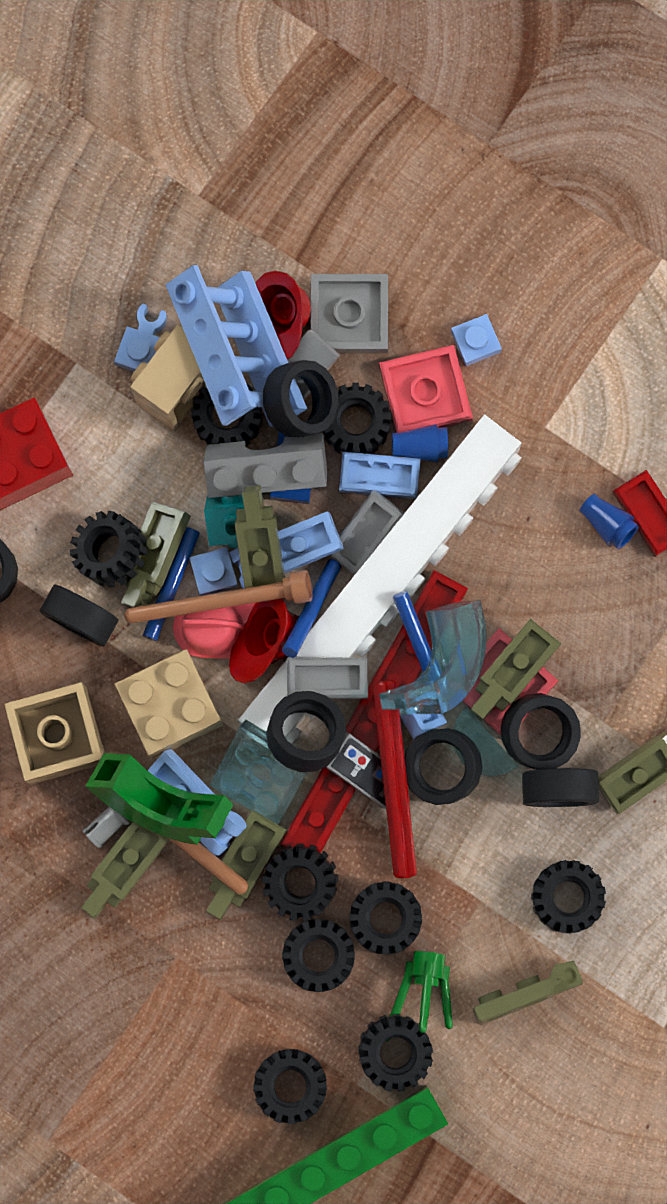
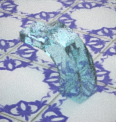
(454, 664)

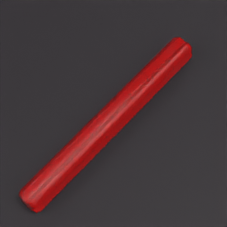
(395, 785)

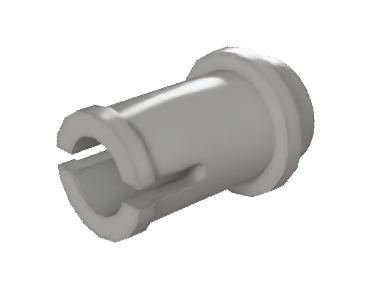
(105, 826)

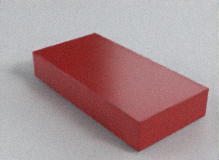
(649, 507)

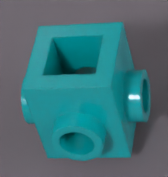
(221, 518)

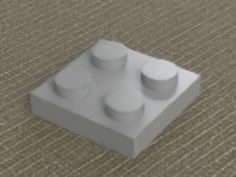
(351, 311)

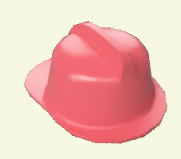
(212, 631)

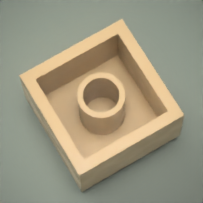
(168, 380)
(168, 704)
(55, 733)

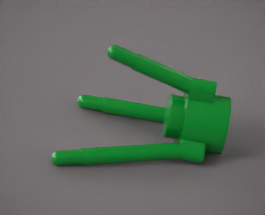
(427, 970)

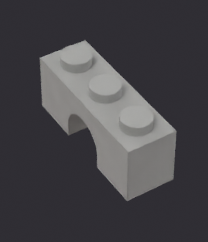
(290, 466)

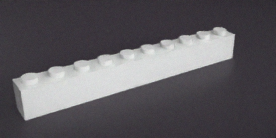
(399, 561)

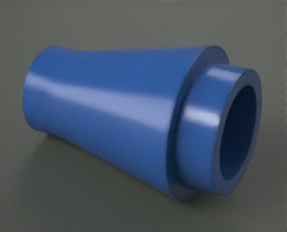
(423, 443)
(610, 522)

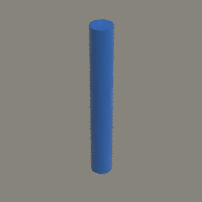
(173, 579)
(311, 609)
(413, 628)

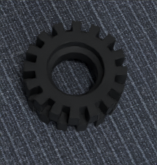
(379, 426)
(213, 434)
(95, 535)
(590, 885)
(406, 903)
(296, 905)
(293, 955)
(402, 1076)
(290, 1111)

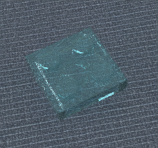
(255, 777)

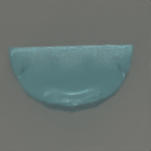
(494, 758)

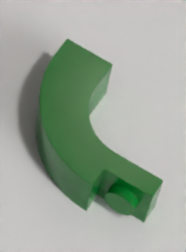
(155, 804)

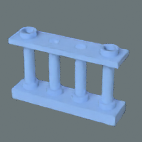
(209, 340)

